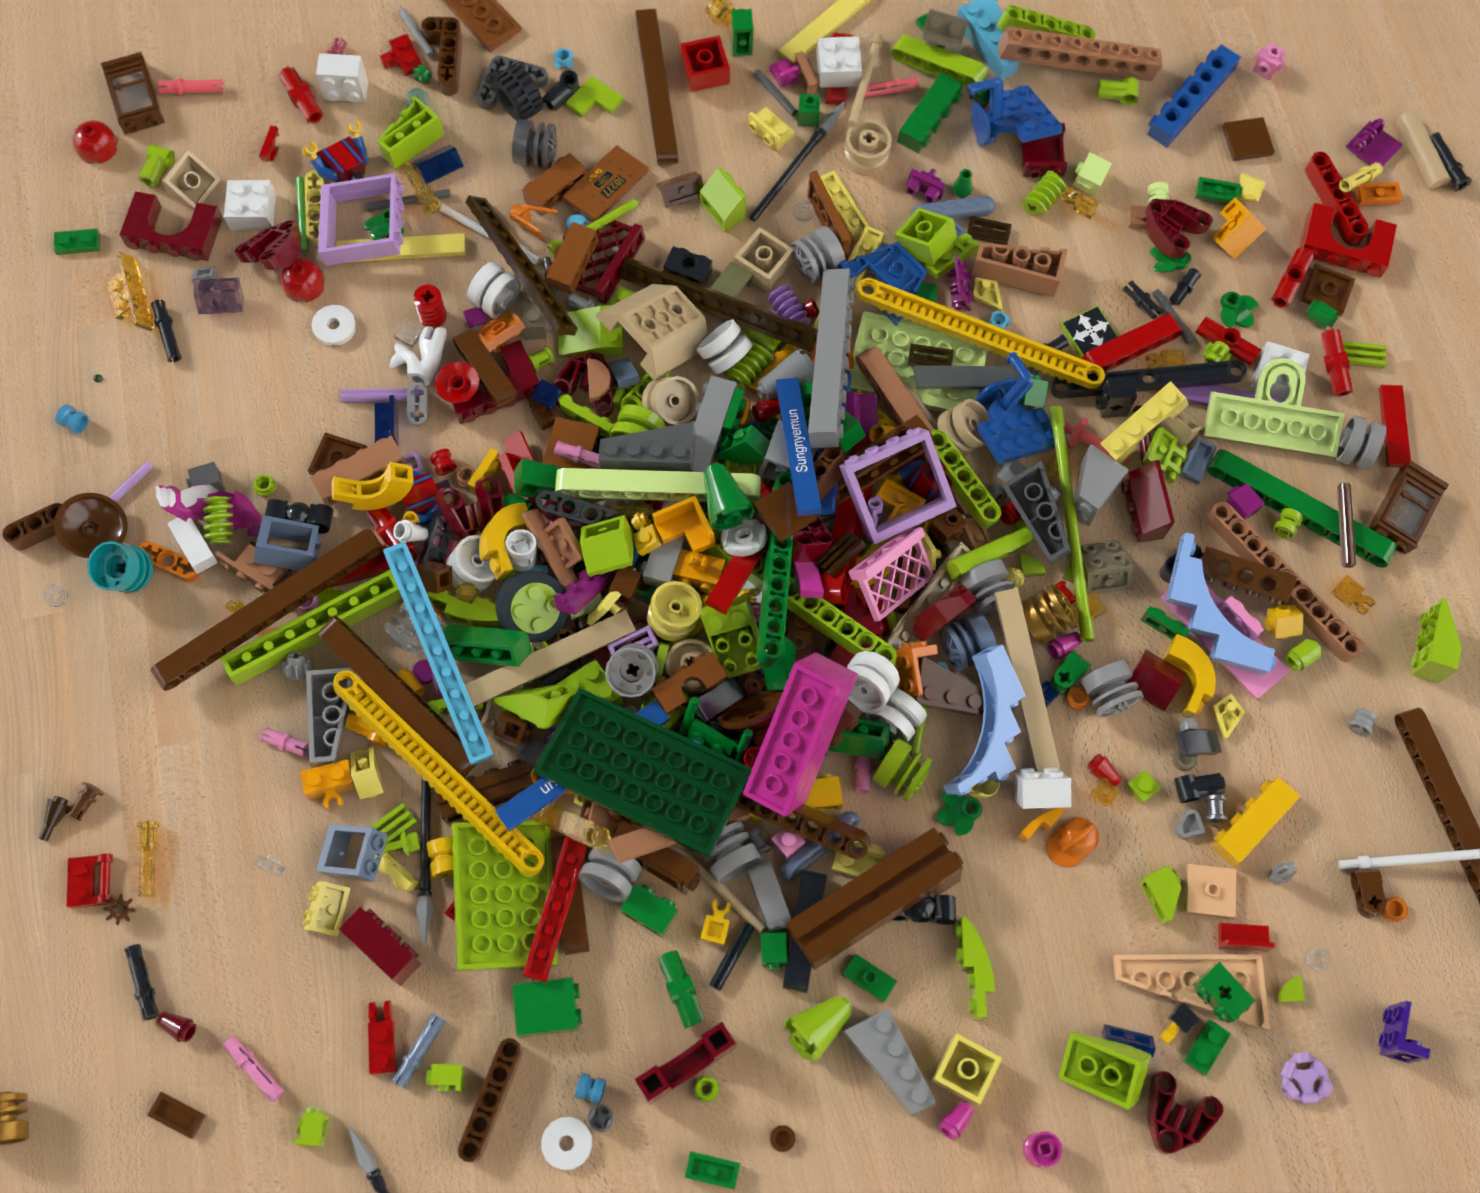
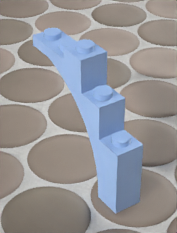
(1000, 693)

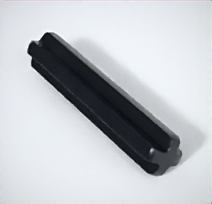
(731, 956)

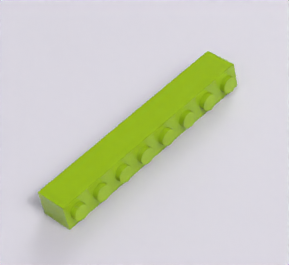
(303, 631)

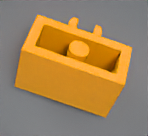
(699, 570)
(328, 782)

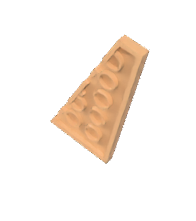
(1175, 973)

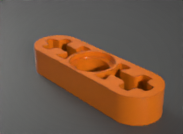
(174, 569)

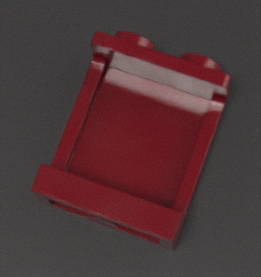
(1044, 156)

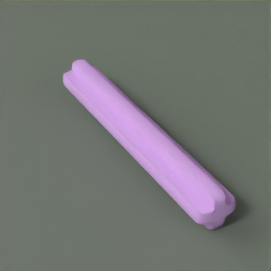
(376, 395)

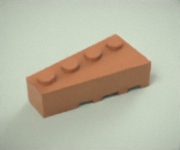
(1021, 267)

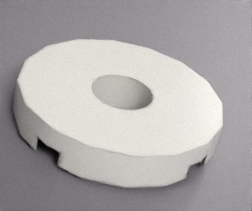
(331, 314)
(744, 546)
(551, 1143)

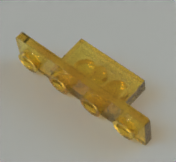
(128, 293)

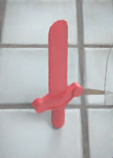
(1079, 434)

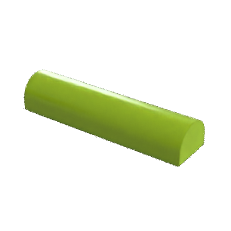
(992, 551)

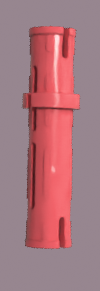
(911, 84)
(190, 86)

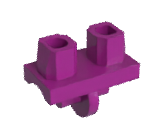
(926, 183)

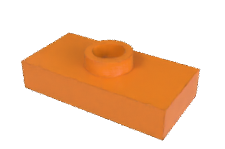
(1379, 194)

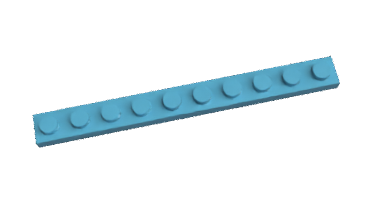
(438, 653)

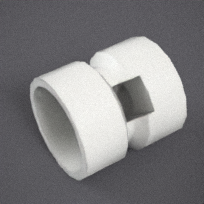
(521, 550)

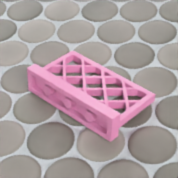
(887, 557)

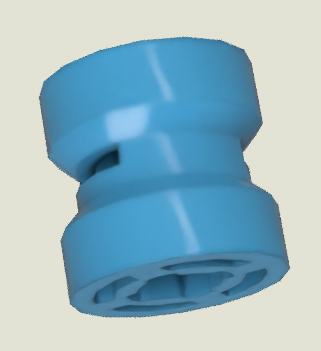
(69, 417)
(590, 1088)

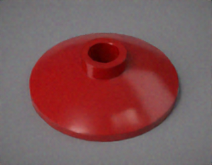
(454, 374)

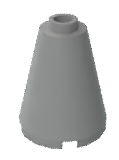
(793, 366)

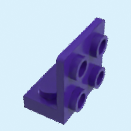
(1393, 1038)

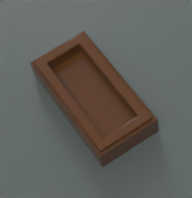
(176, 1115)

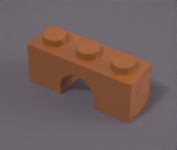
(705, 671)

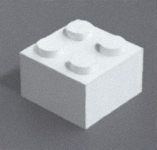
(839, 62)
(342, 77)
(249, 205)
(1271, 352)
(1042, 789)

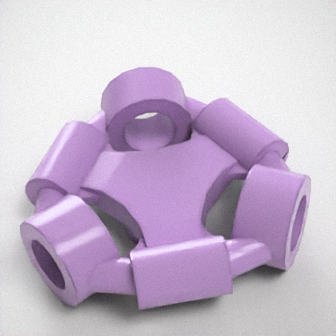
(875, 507)
(1305, 1079)

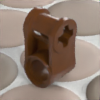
(1368, 887)

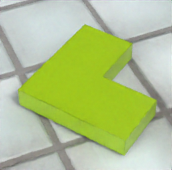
(593, 93)

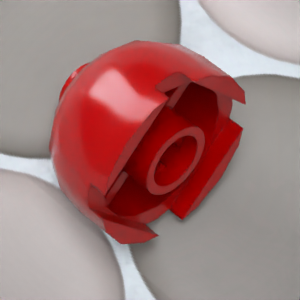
(94, 142)
(302, 280)

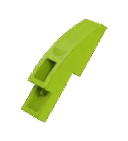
(479, 613)
(974, 957)

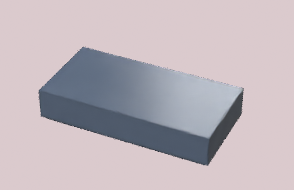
(624, 373)
(1198, 460)

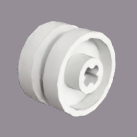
(493, 290)
(724, 346)
(468, 565)
(874, 683)
(902, 714)

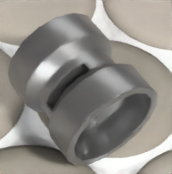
(601, 1118)

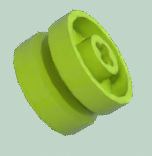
(636, 419)

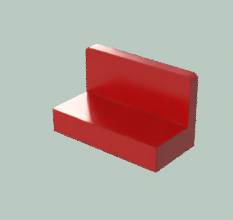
(1244, 937)

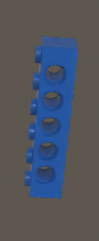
(1193, 96)

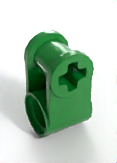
(1069, 671)

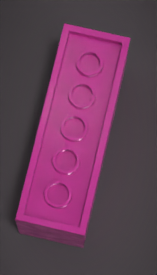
(800, 733)

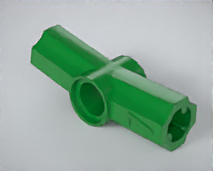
(681, 989)

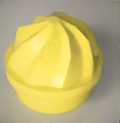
(1016, 576)

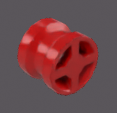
(443, 462)

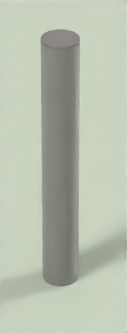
(416, 32)

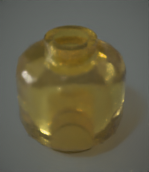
(720, 11)

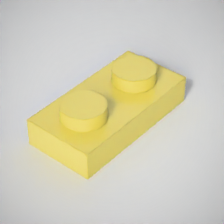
(401, 876)

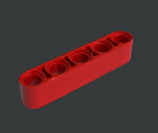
(1347, 214)
(1134, 343)

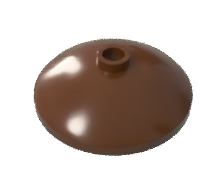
(87, 512)
(751, 712)

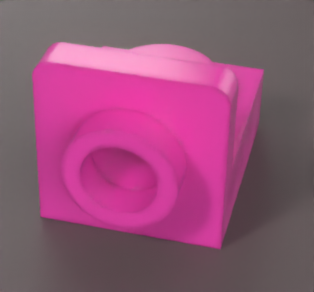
(784, 72)

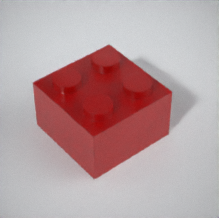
(705, 63)

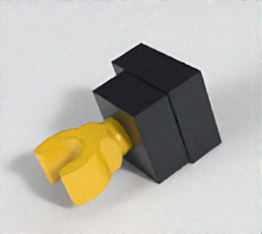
(1182, 1019)

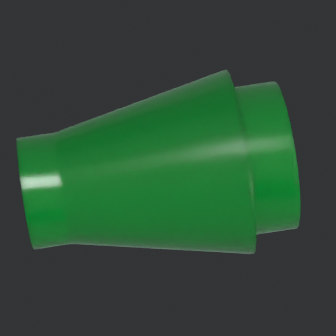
(963, 184)

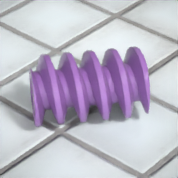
(787, 305)

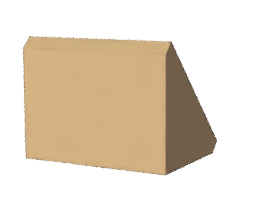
(190, 180)
(1182, 426)

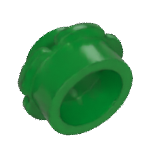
(422, 74)

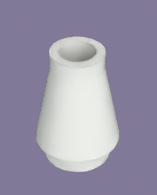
(409, 532)

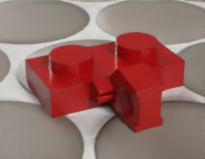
(401, 55)

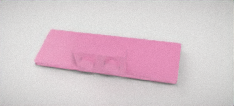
(1246, 624)

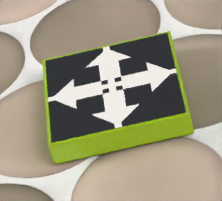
(1088, 330)

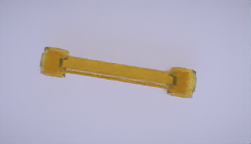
(573, 825)

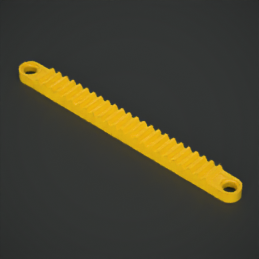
(979, 333)
(437, 772)

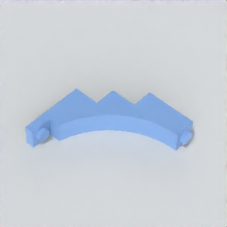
(1190, 590)

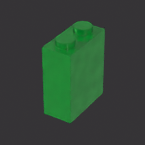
(546, 1007)

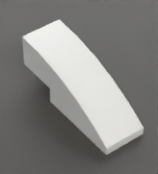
(192, 544)

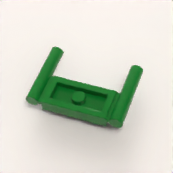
(711, 738)

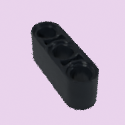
(719, 699)

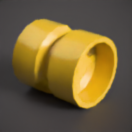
(441, 852)

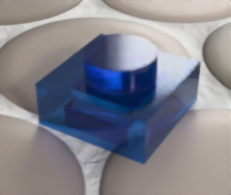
(546, 394)

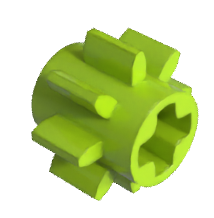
(1216, 352)

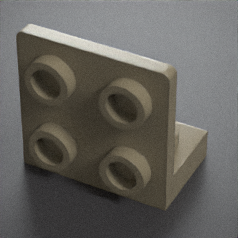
(944, 30)
(1106, 567)

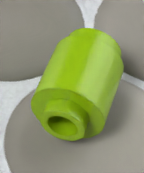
(1303, 654)

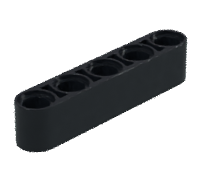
(798, 967)

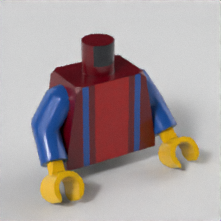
(341, 160)
(921, 481)
(420, 500)

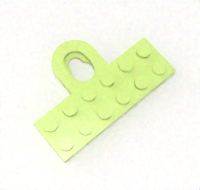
(1272, 422)

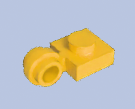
(647, 538)

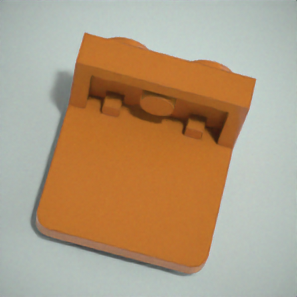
(908, 665)

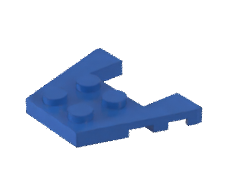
(891, 266)

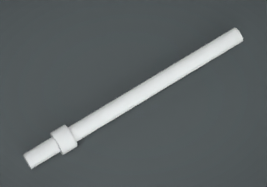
(476, 227)
(1367, 863)

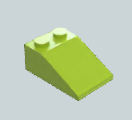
(591, 336)
(1105, 1068)

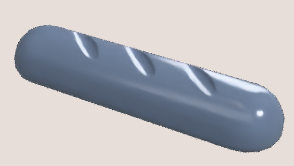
(961, 208)
(813, 851)

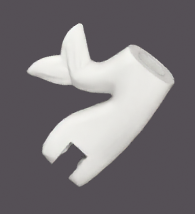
(431, 348)

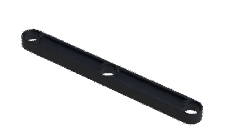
(1181, 376)

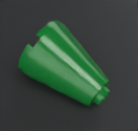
(725, 498)

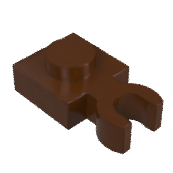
(543, 415)

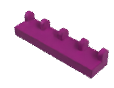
(582, 592)

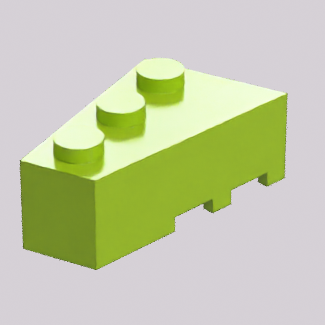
(410, 134)

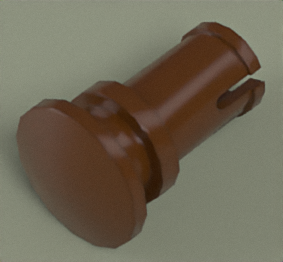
(84, 800)

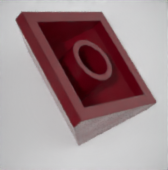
(1157, 679)

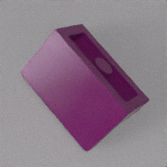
(863, 408)

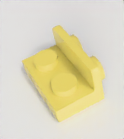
(770, 128)
(855, 867)
(326, 908)

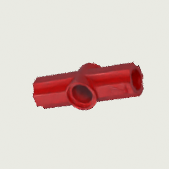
(301, 95)
(1288, 286)
(1238, 347)
(1336, 362)
(385, 525)

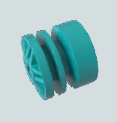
(120, 567)

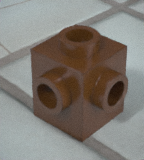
(948, 526)

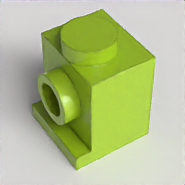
(446, 1076)
(312, 1128)

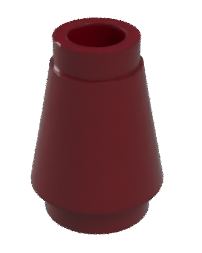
(177, 1026)

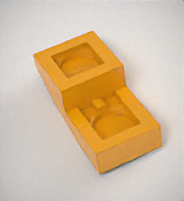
(1045, 821)

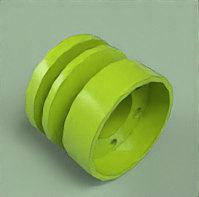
(902, 769)

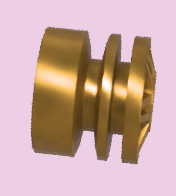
(1050, 612)
(11, 1129)

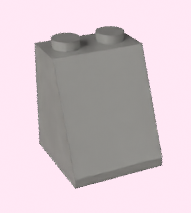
(776, 456)
(1096, 483)

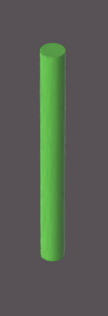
(300, 193)

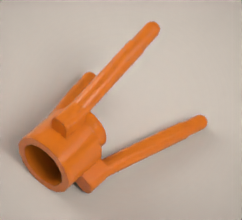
(522, 216)

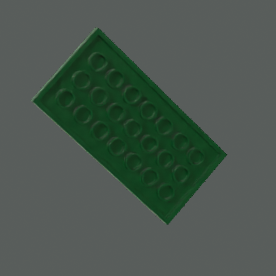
(643, 772)

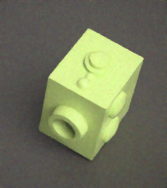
(1091, 174)

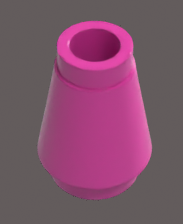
(1063, 645)
(955, 1121)

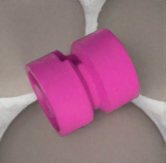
(1042, 1149)

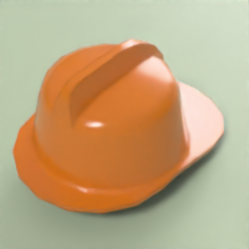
(1073, 842)

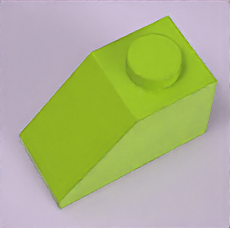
(1162, 891)

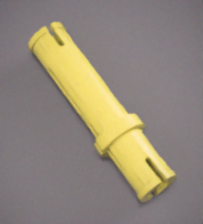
(1368, 174)

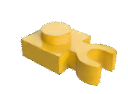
(715, 926)

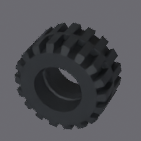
(517, 92)

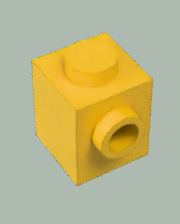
(1284, 621)

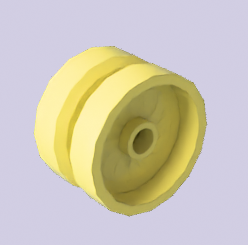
(674, 611)

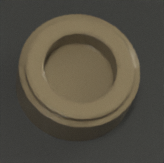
(1182, 762)

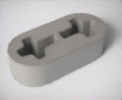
(412, 404)

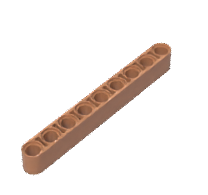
(898, 400)
(1311, 600)

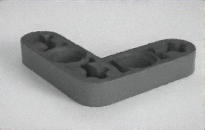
(492, 71)

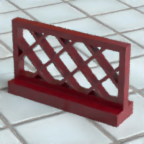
(610, 277)

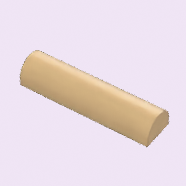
(1422, 150)

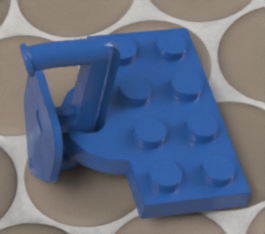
(1011, 112)
(1011, 428)

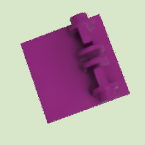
(1374, 144)
(959, 286)

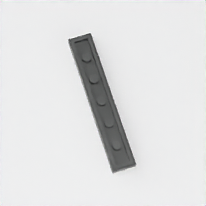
(963, 376)

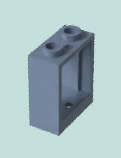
(283, 556)
(336, 848)

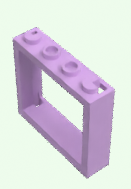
(353, 190)
(913, 517)

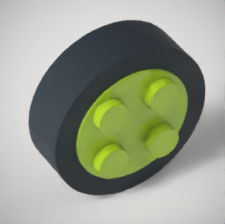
(529, 605)

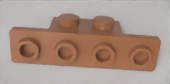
(557, 545)
(262, 575)

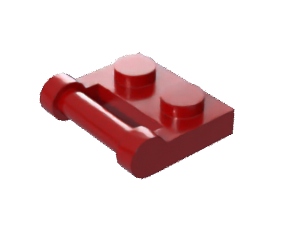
(82, 881)

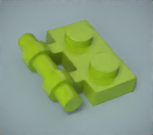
(1162, 448)

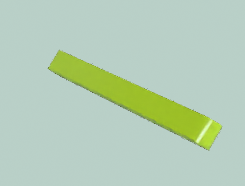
(815, 615)

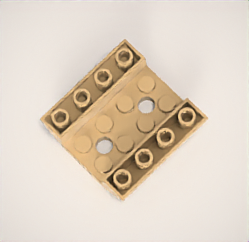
(672, 335)

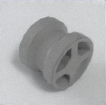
(1363, 722)

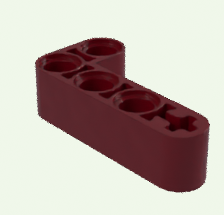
(811, 542)

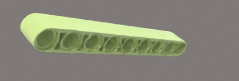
(644, 484)

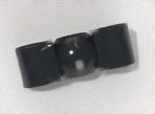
(315, 514)
(938, 910)

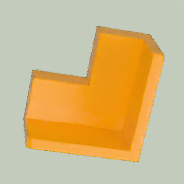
(1239, 229)
(899, 499)
(686, 520)

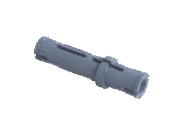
(418, 1051)

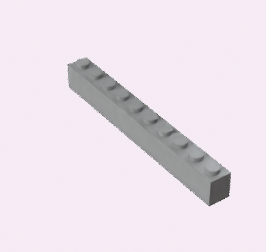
(831, 359)
(708, 429)

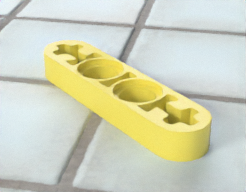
(312, 208)

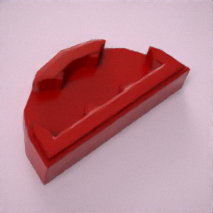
(269, 150)

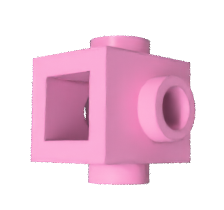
(1269, 61)

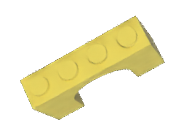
(1164, 404)

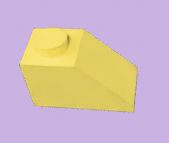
(366, 773)

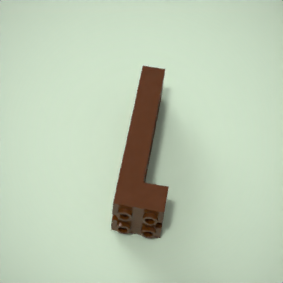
(876, 897)

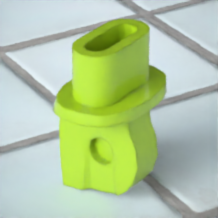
(620, 394)
(408, 842)

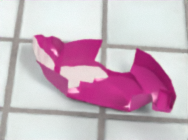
(190, 504)

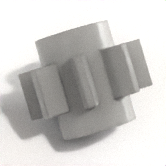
(296, 666)

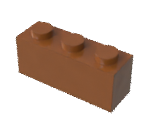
(554, 182)
(571, 257)

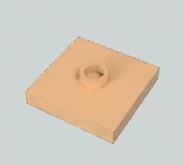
(1210, 891)

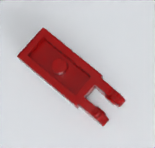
(381, 1040)

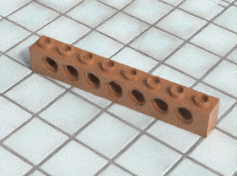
(1079, 53)

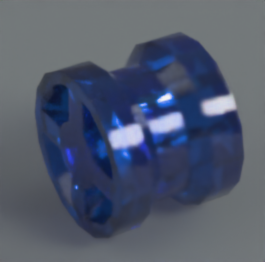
(1048, 693)

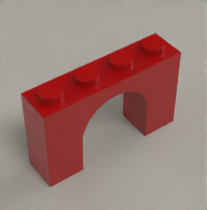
(1371, 259)

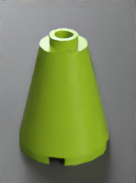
(817, 1027)

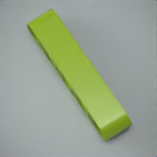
(1028, 19)
(936, 60)
(973, 484)

